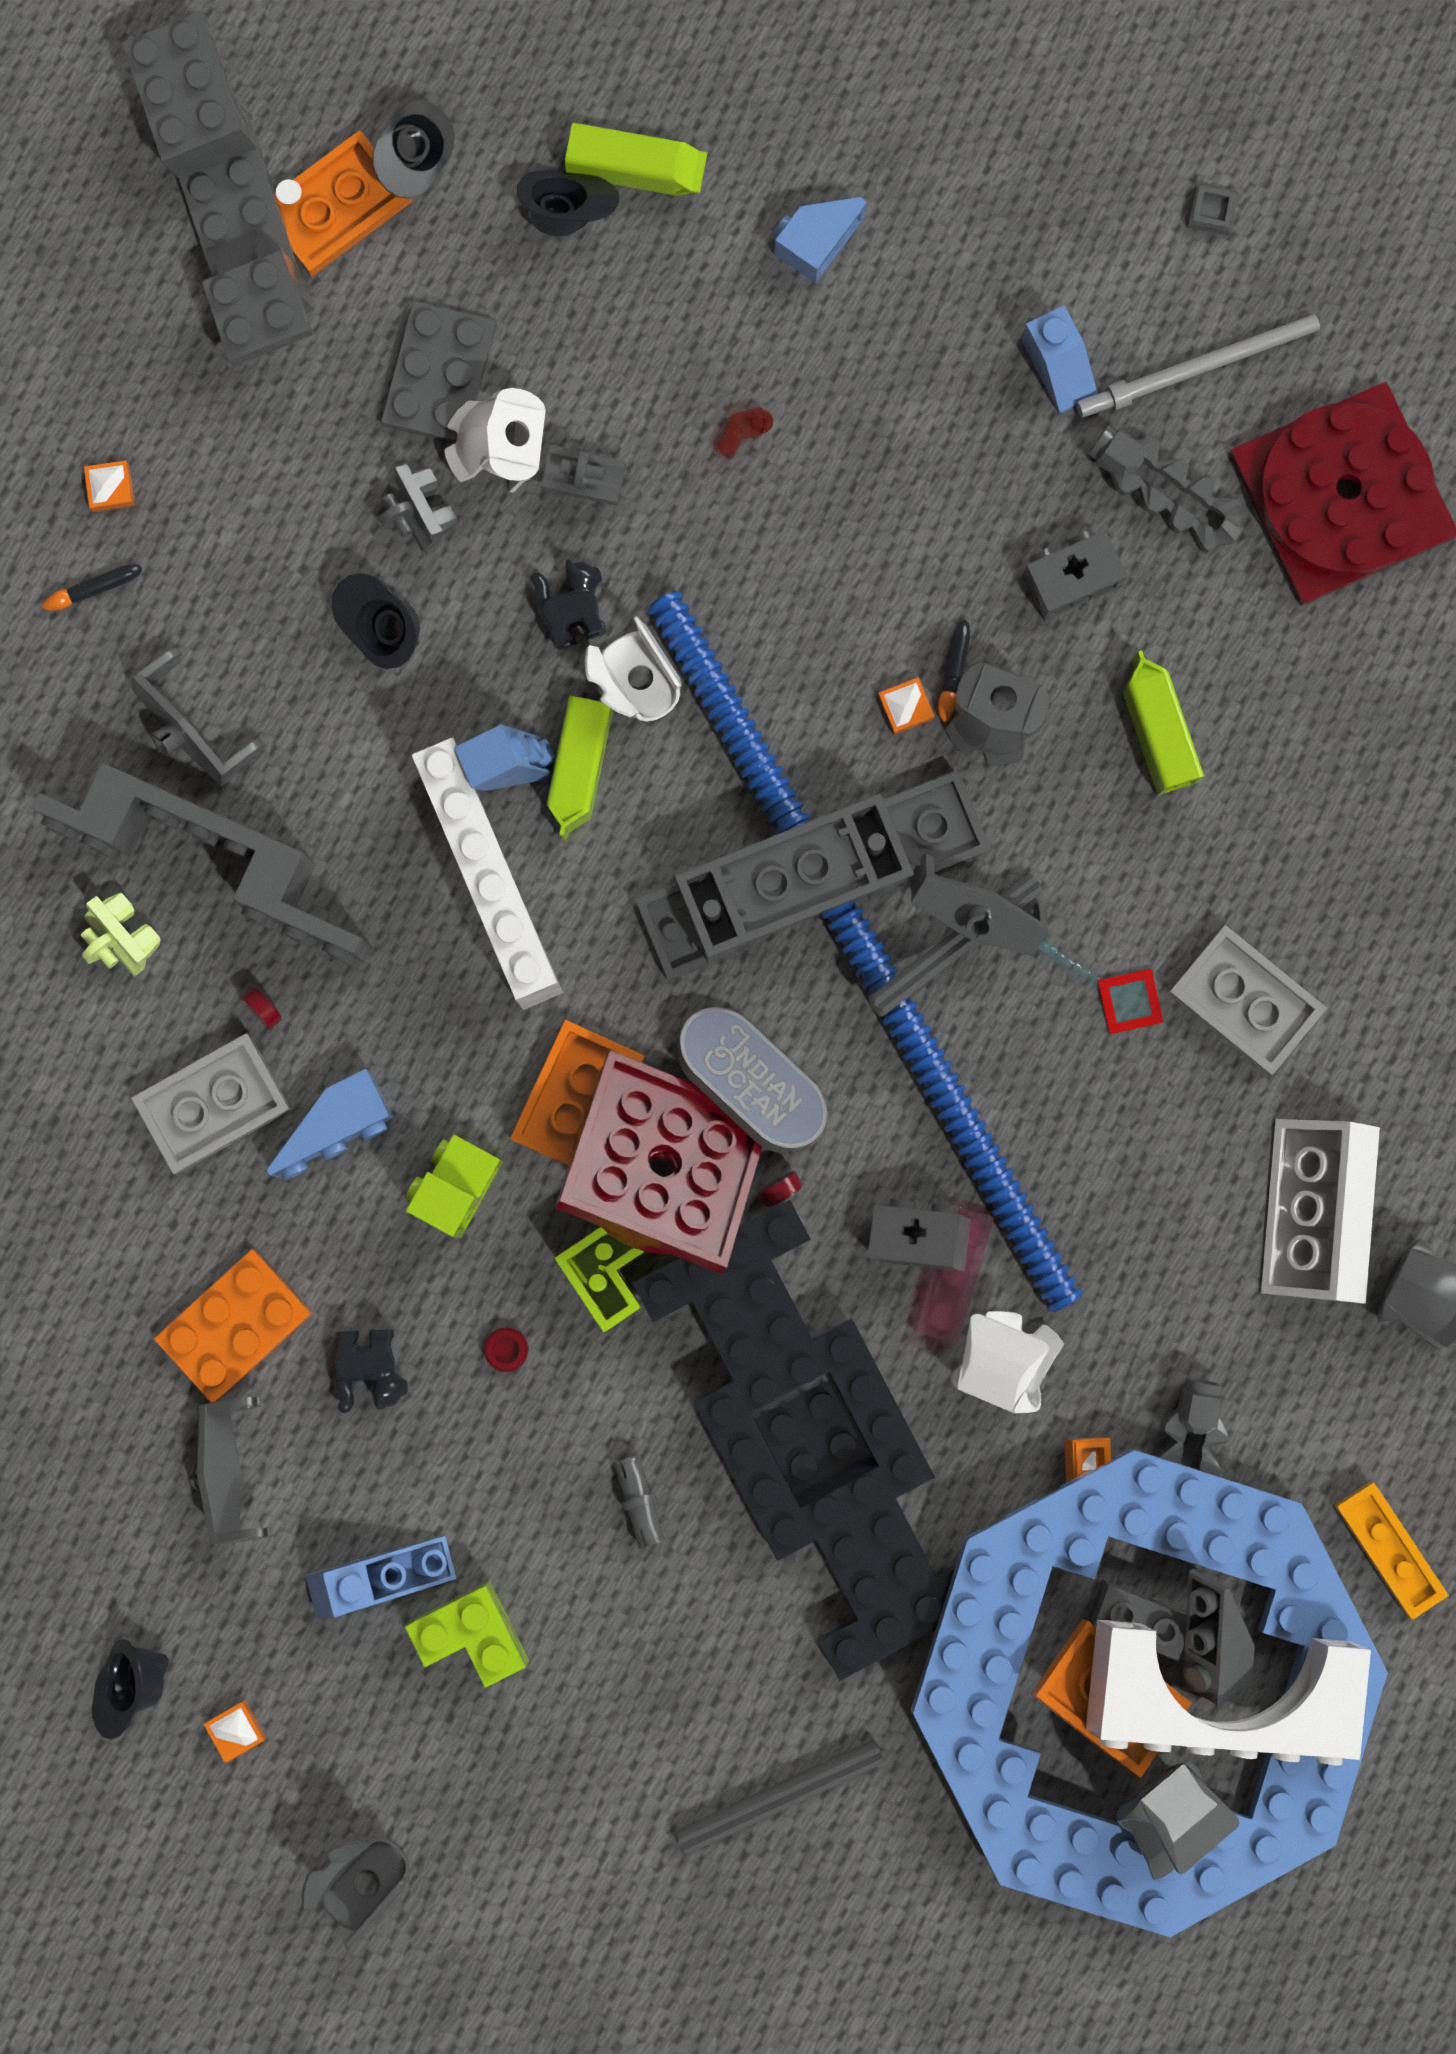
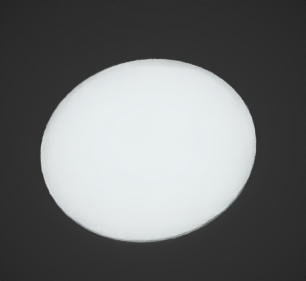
(288, 191)

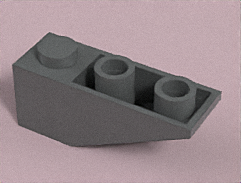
(1216, 1642)

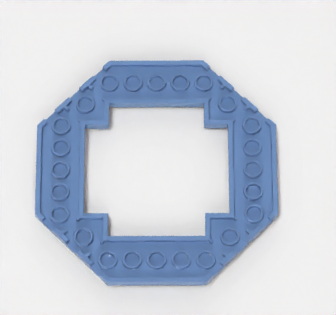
(984, 1640)

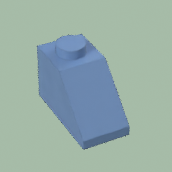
(817, 234)
(1060, 358)

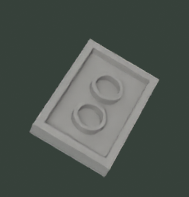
(1247, 1000)
(211, 1104)

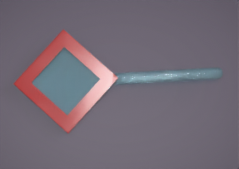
(1127, 999)

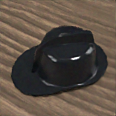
(413, 149)
(565, 202)
(376, 620)
(125, 1686)

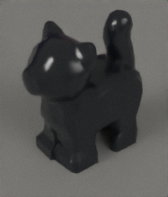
(570, 609)
(373, 1362)

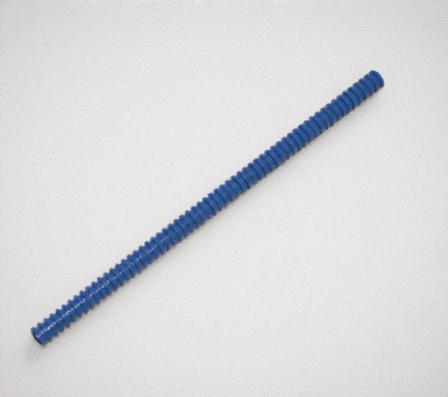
(869, 959)

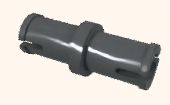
(639, 1501)

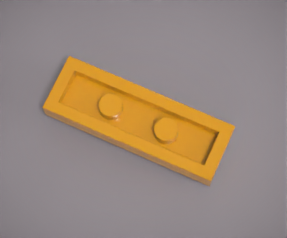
(1391, 1550)

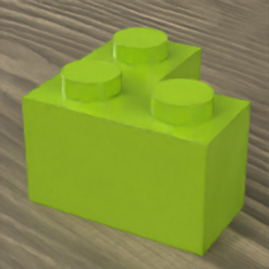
(454, 1188)
(594, 1274)
(472, 1622)

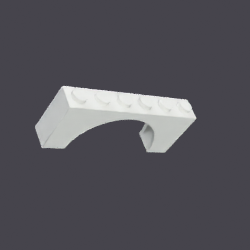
(487, 875)
(1313, 1718)

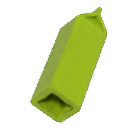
(635, 160)
(1161, 727)
(578, 763)

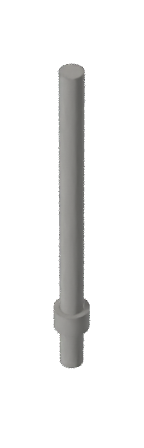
(1121, 393)

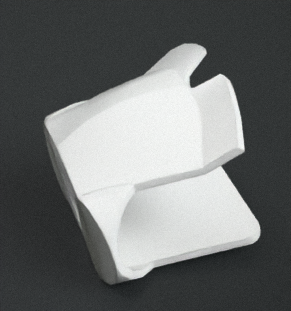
(484, 442)
(612, 669)
(1005, 1362)

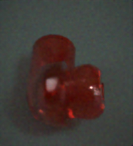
(743, 426)

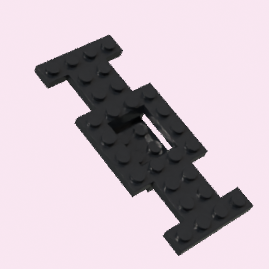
(834, 1481)

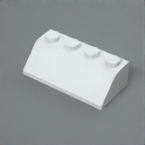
(1320, 1210)

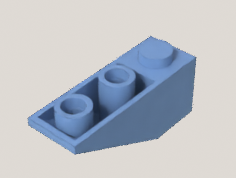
(505, 758)
(339, 1115)
(380, 1577)

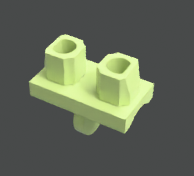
(106, 921)

